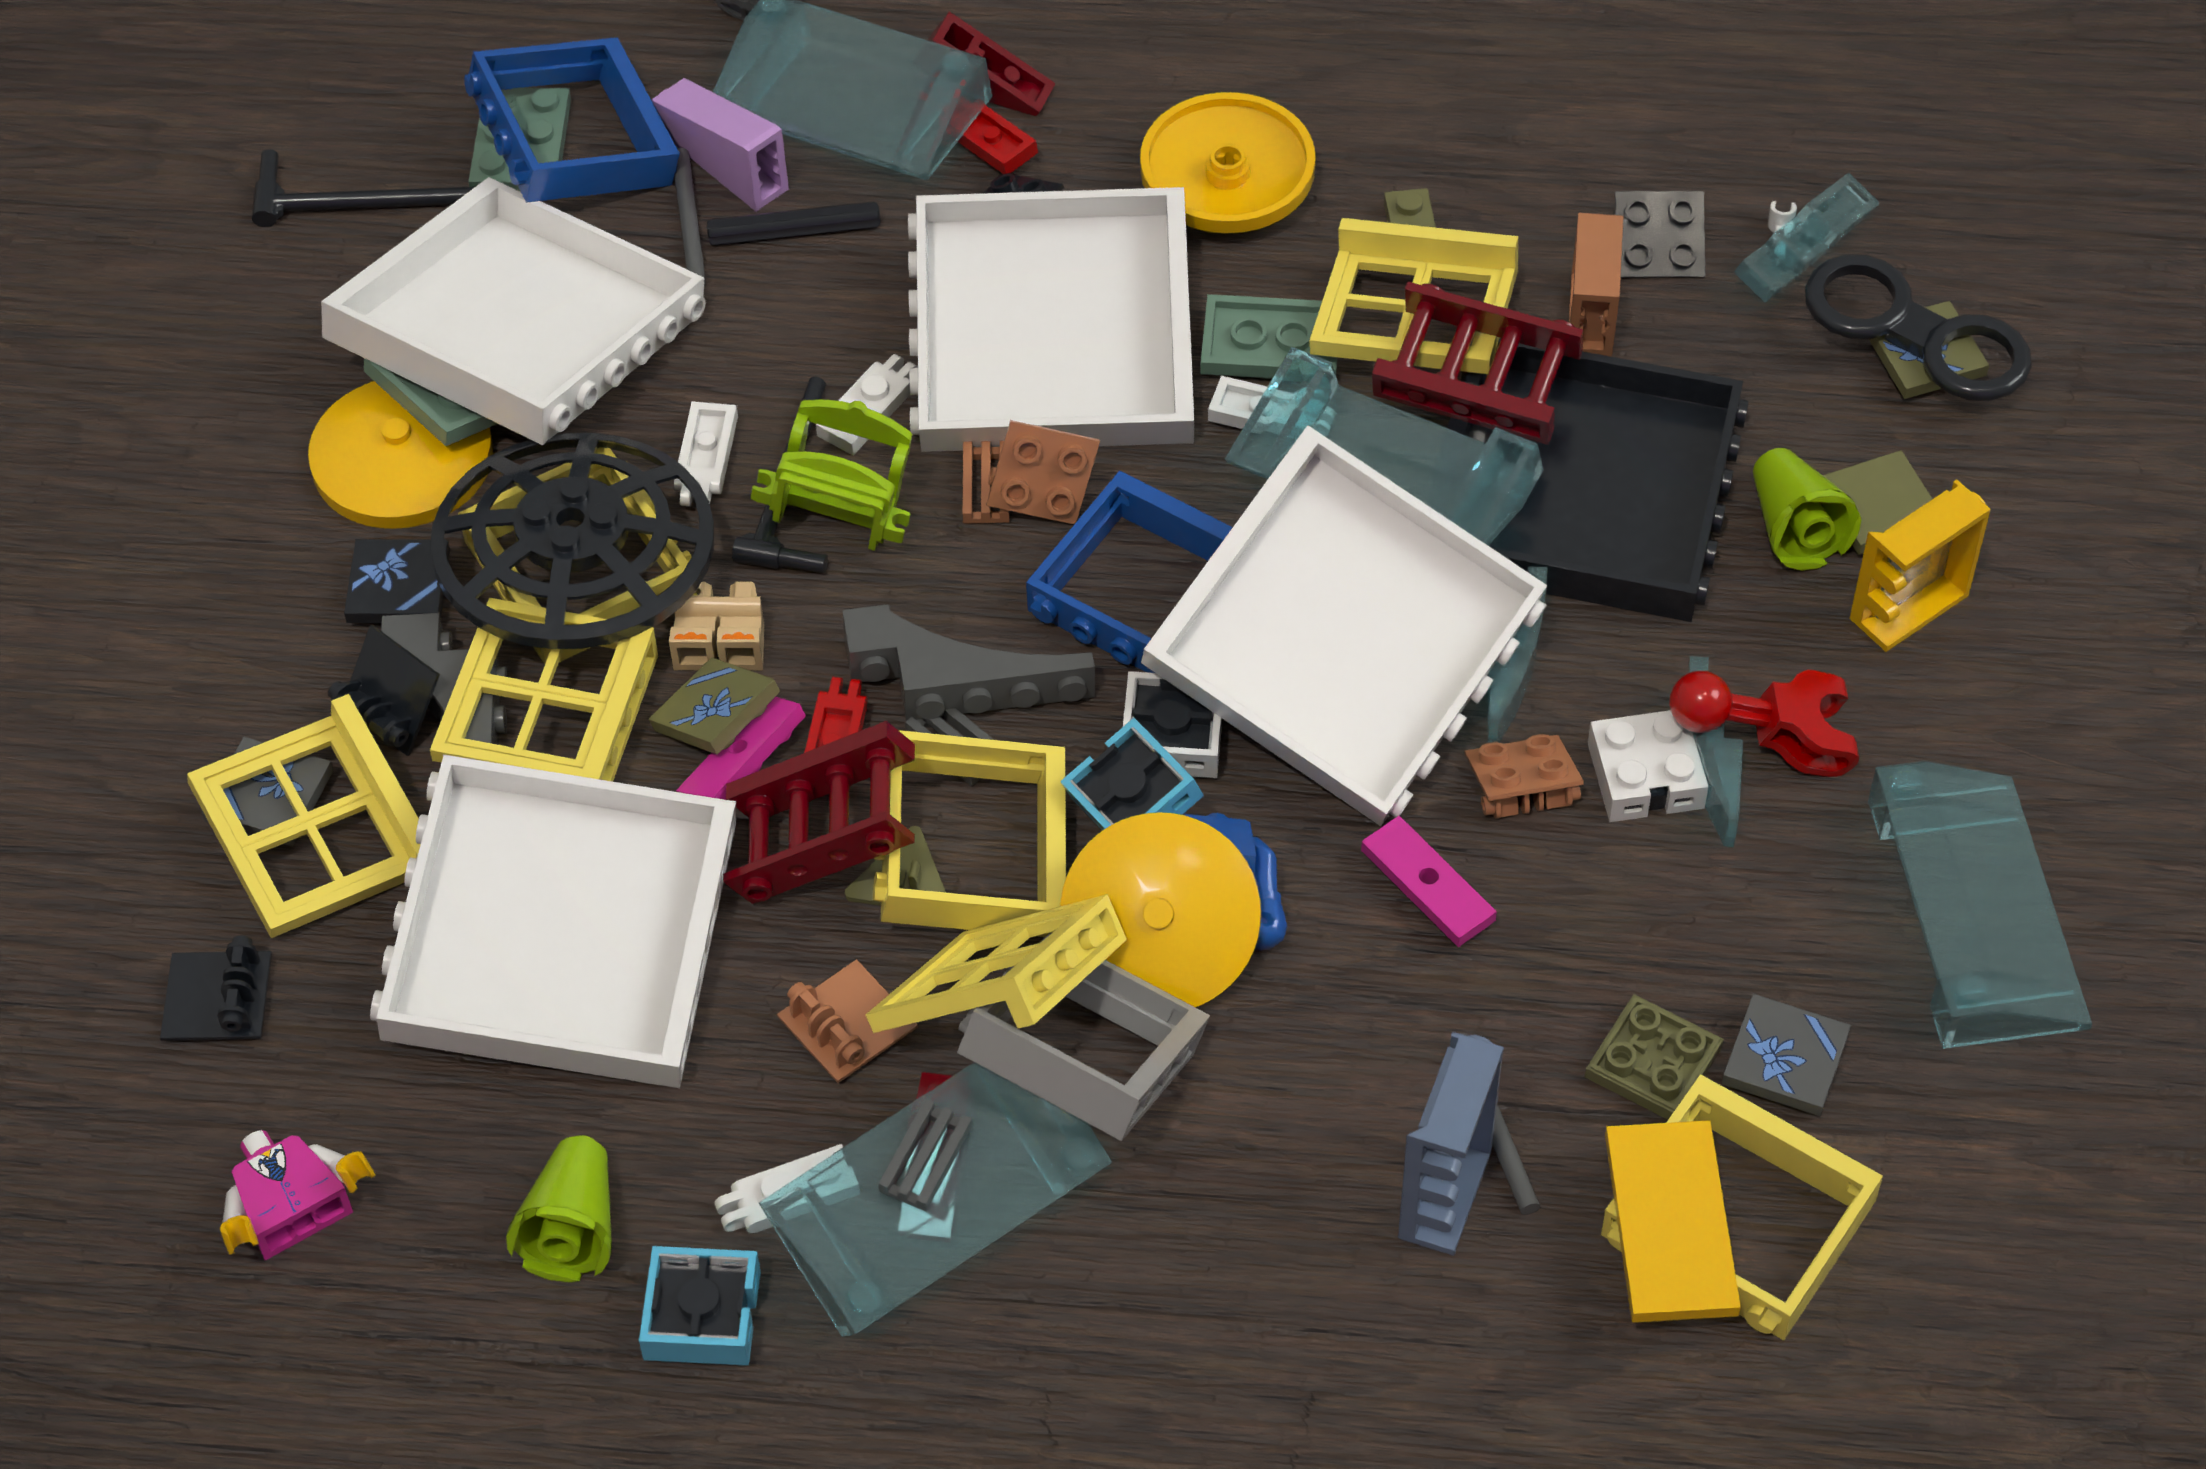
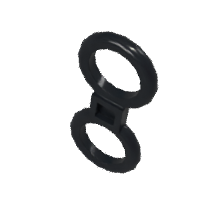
(1918, 328)

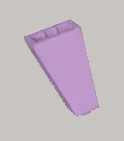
(726, 141)

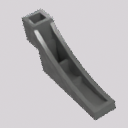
(427, 641)
(952, 674)

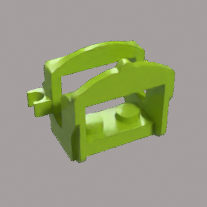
(836, 484)

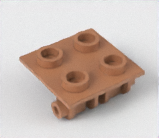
(1042, 472)
(1522, 769)
(834, 1020)

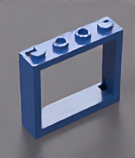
(567, 63)
(1145, 508)

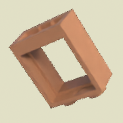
(1596, 280)

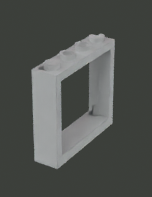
(1073, 1085)

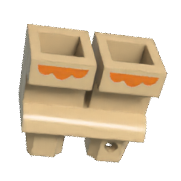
(719, 626)

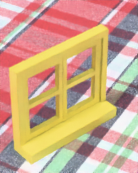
(1416, 252)
(611, 709)
(375, 792)
(1041, 972)

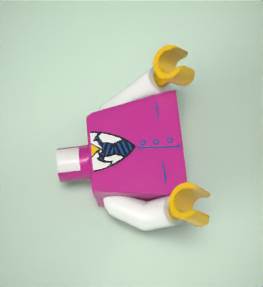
(287, 1192)

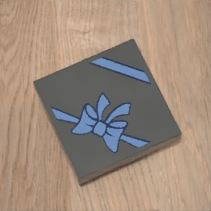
(262, 801)
(1786, 1054)

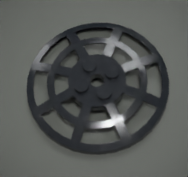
(570, 548)

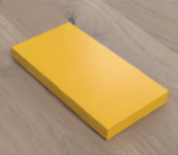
(1672, 1221)

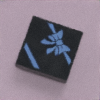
(392, 580)

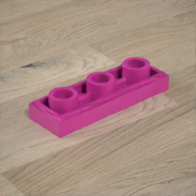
(747, 752)
(1428, 881)

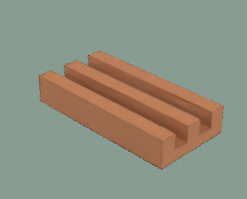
(985, 454)

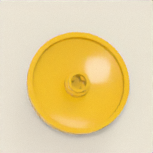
(1234, 156)
(384, 465)
(1179, 899)

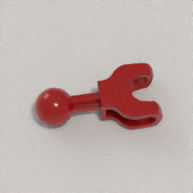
(1785, 717)

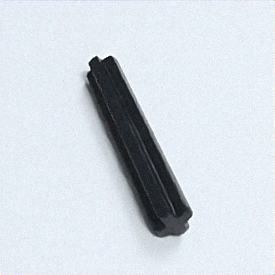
(793, 223)

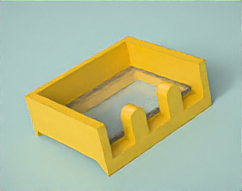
(1919, 566)

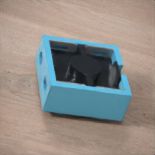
(1131, 779)
(699, 1305)

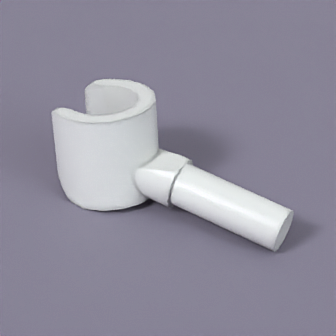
(1778, 219)

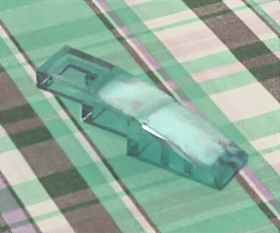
(1806, 237)
(1513, 678)
(1723, 770)

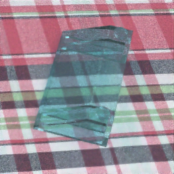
(854, 85)
(1452, 473)
(1979, 904)
(876, 1252)

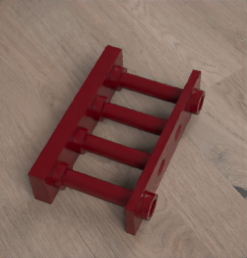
(1467, 402)
(807, 777)

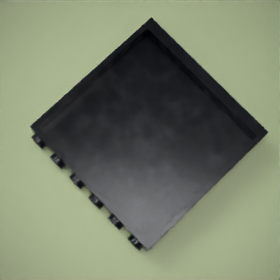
(1624, 480)

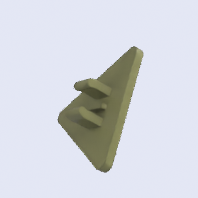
(916, 872)

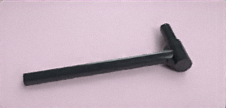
(272, 201)
(765, 549)

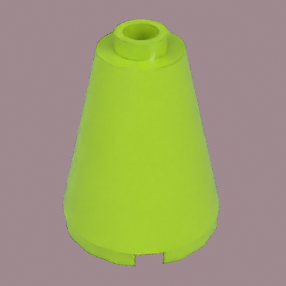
(1803, 511)
(566, 1215)

